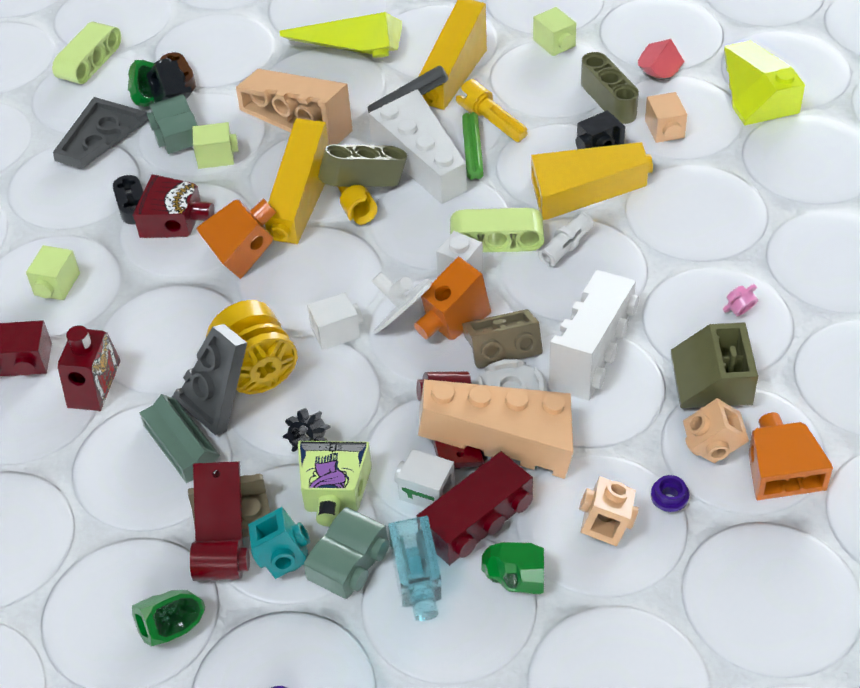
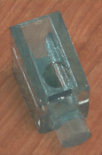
(416, 566)

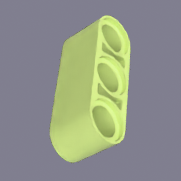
(86, 52)
(501, 228)

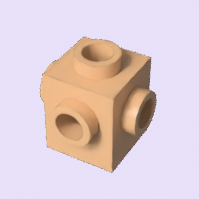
(715, 431)
(608, 510)

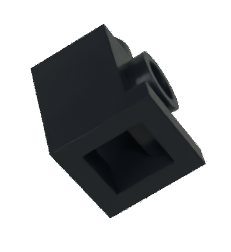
(167, 80)
(600, 131)

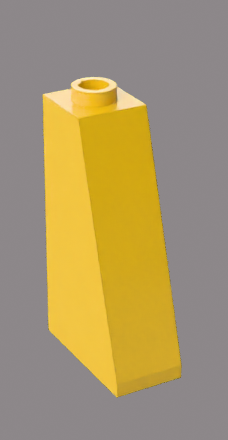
(457, 50)
(587, 176)
(297, 181)

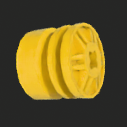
(269, 351)

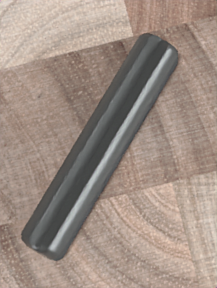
(423, 83)

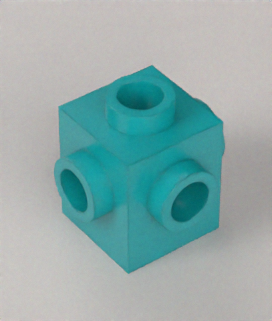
(278, 543)

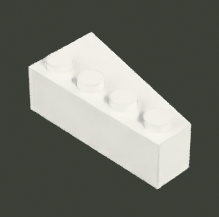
(431, 153)
(591, 335)

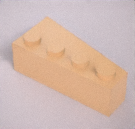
(284, 97)
(517, 421)

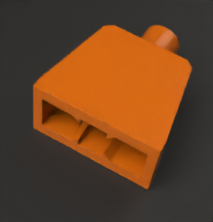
(238, 234)
(453, 299)
(786, 459)

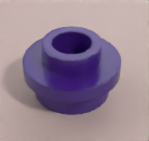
(670, 486)

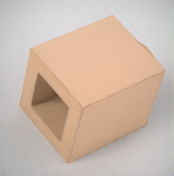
(665, 117)

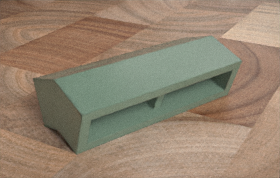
(177, 436)

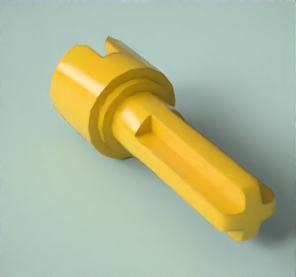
(481, 102)
(358, 204)

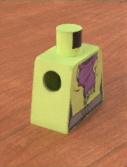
(333, 476)

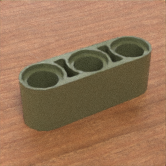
(609, 87)
(362, 165)

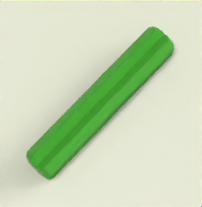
(472, 146)

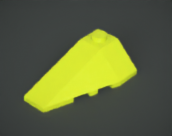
(364, 34)
(761, 84)

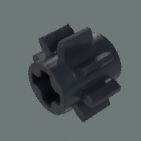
(297, 428)

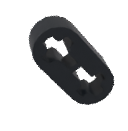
(127, 200)

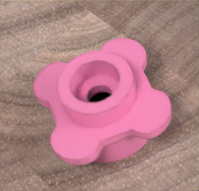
(741, 300)

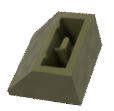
(715, 365)

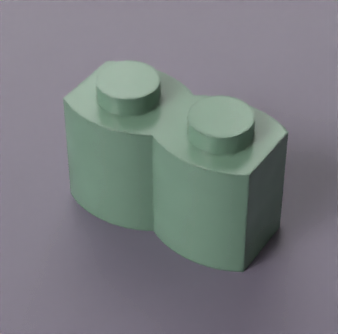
(172, 123)
(346, 552)

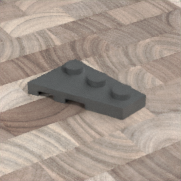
(96, 131)
(214, 379)

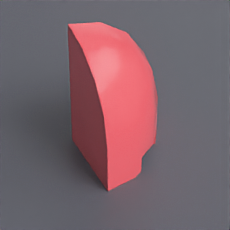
(661, 59)

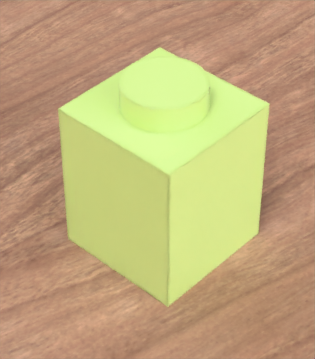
(554, 31)
(214, 145)
(53, 272)

